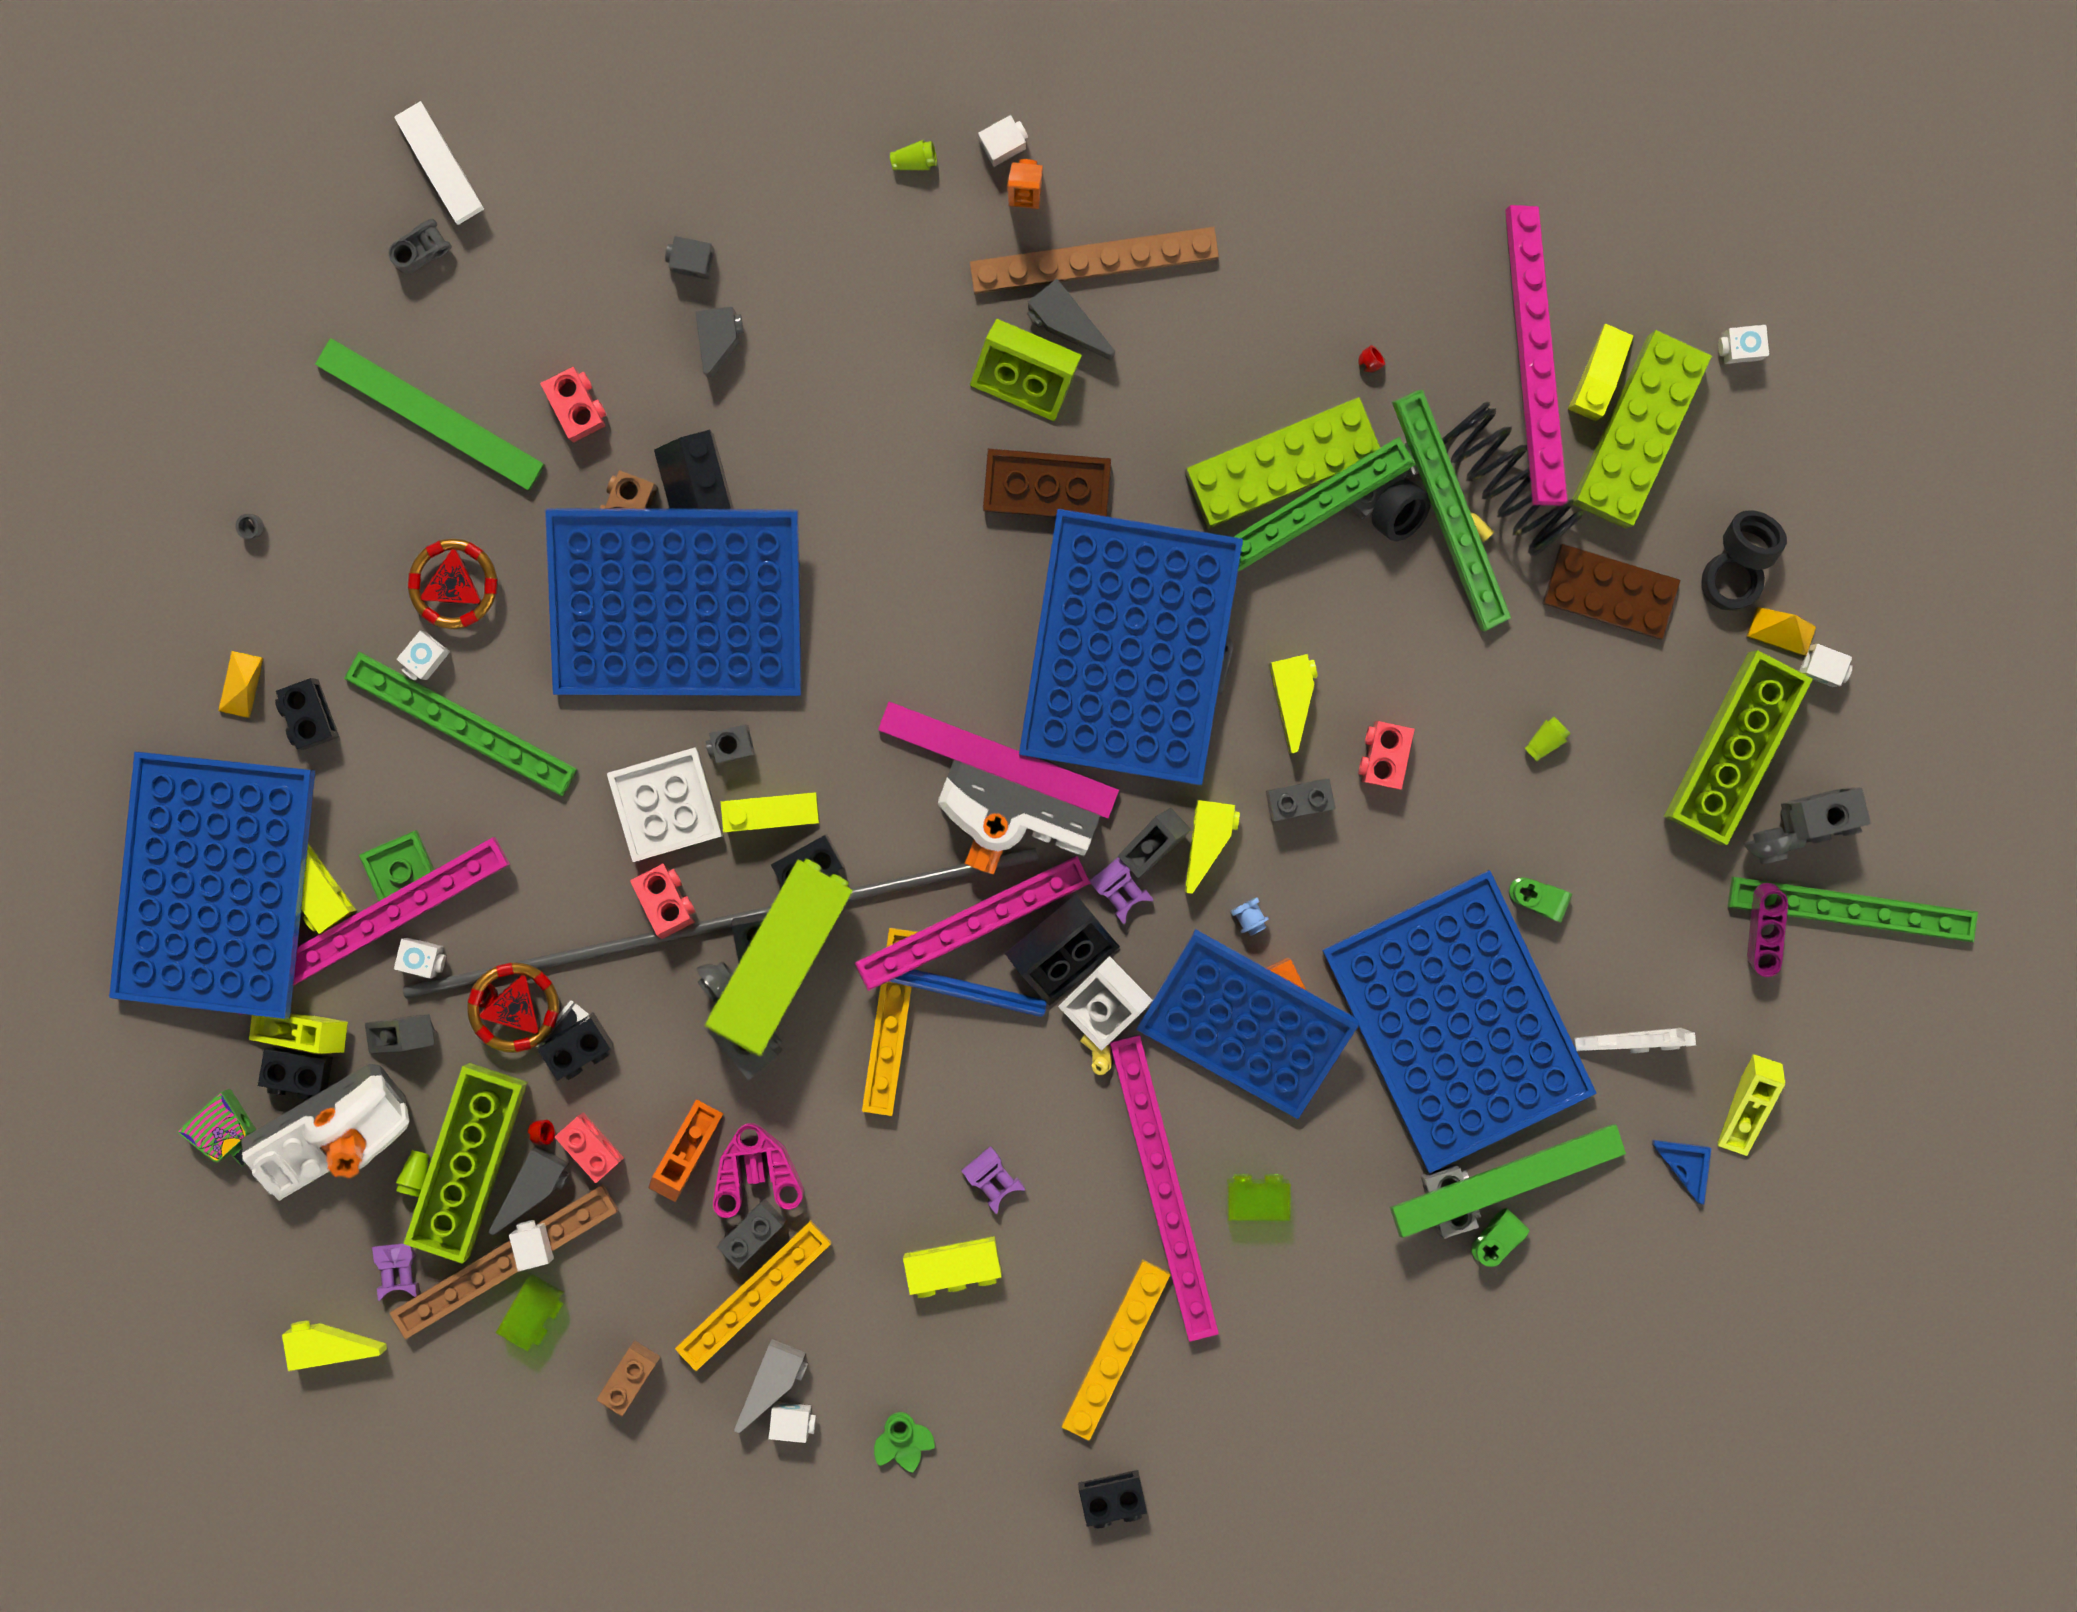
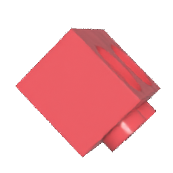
(568, 407)
(1394, 757)
(657, 904)
(589, 1147)

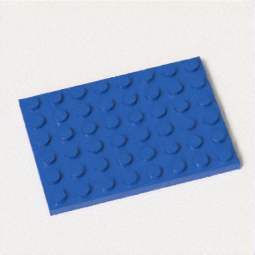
(674, 601)
(1130, 646)
(212, 884)
(1459, 1021)

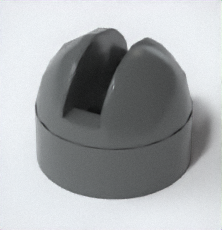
(245, 528)

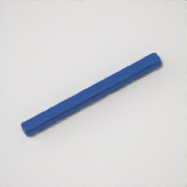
(972, 992)

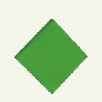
(396, 864)

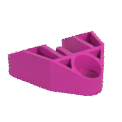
(780, 1166)

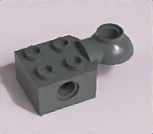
(1807, 822)
(713, 982)

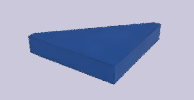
(1688, 1163)

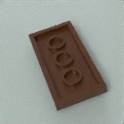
(1045, 482)
(1611, 591)

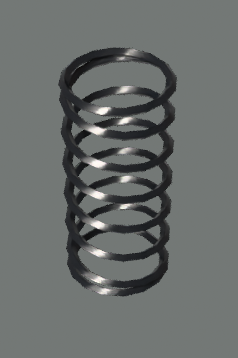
(1536, 545)

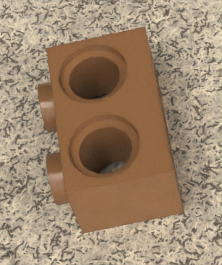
(615, 488)
(628, 1378)

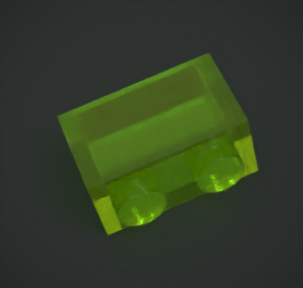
(1258, 1198)
(530, 1312)

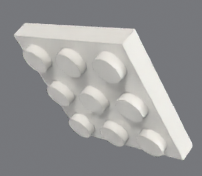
(664, 804)

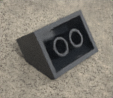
(693, 473)
(1062, 950)

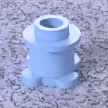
(1250, 917)

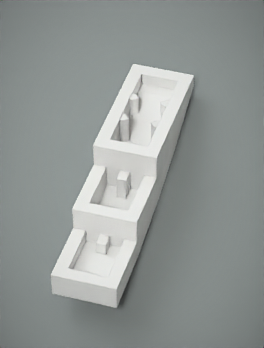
(439, 163)

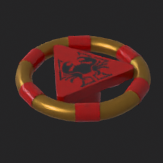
(452, 583)
(513, 1007)

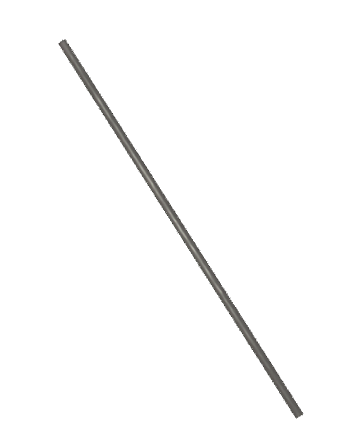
(711, 925)

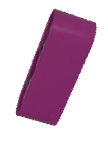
(1774, 942)

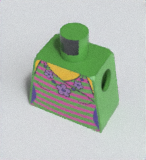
(219, 1128)

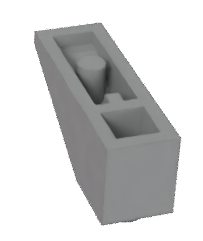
(774, 1378)

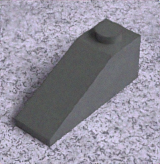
(1064, 317)
(535, 1182)

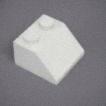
(1105, 1003)

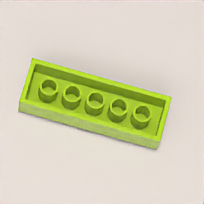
(1641, 429)
(1281, 462)
(1738, 747)
(465, 1162)

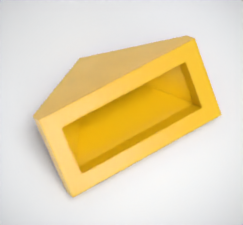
(1782, 630)
(240, 684)

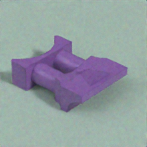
(1114, 877)
(983, 1169)
(390, 1257)

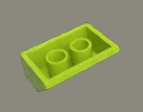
(1025, 369)

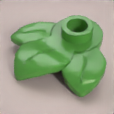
(904, 1445)

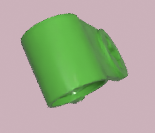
(1544, 898)
(1502, 1235)

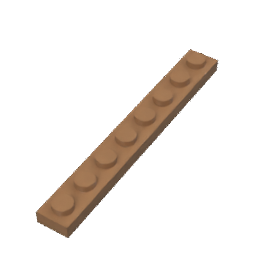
(1094, 260)
(499, 1264)

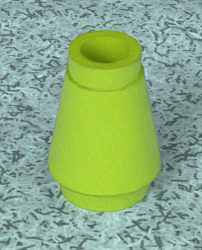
(916, 156)
(1547, 738)
(413, 1174)

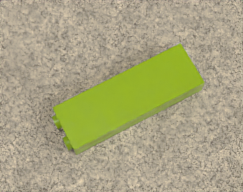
(779, 957)

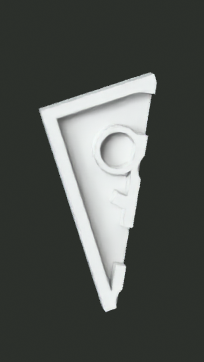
(1638, 1041)

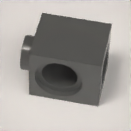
(690, 257)
(744, 744)

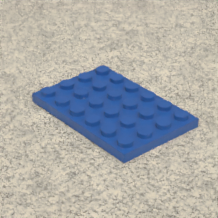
(1247, 1024)

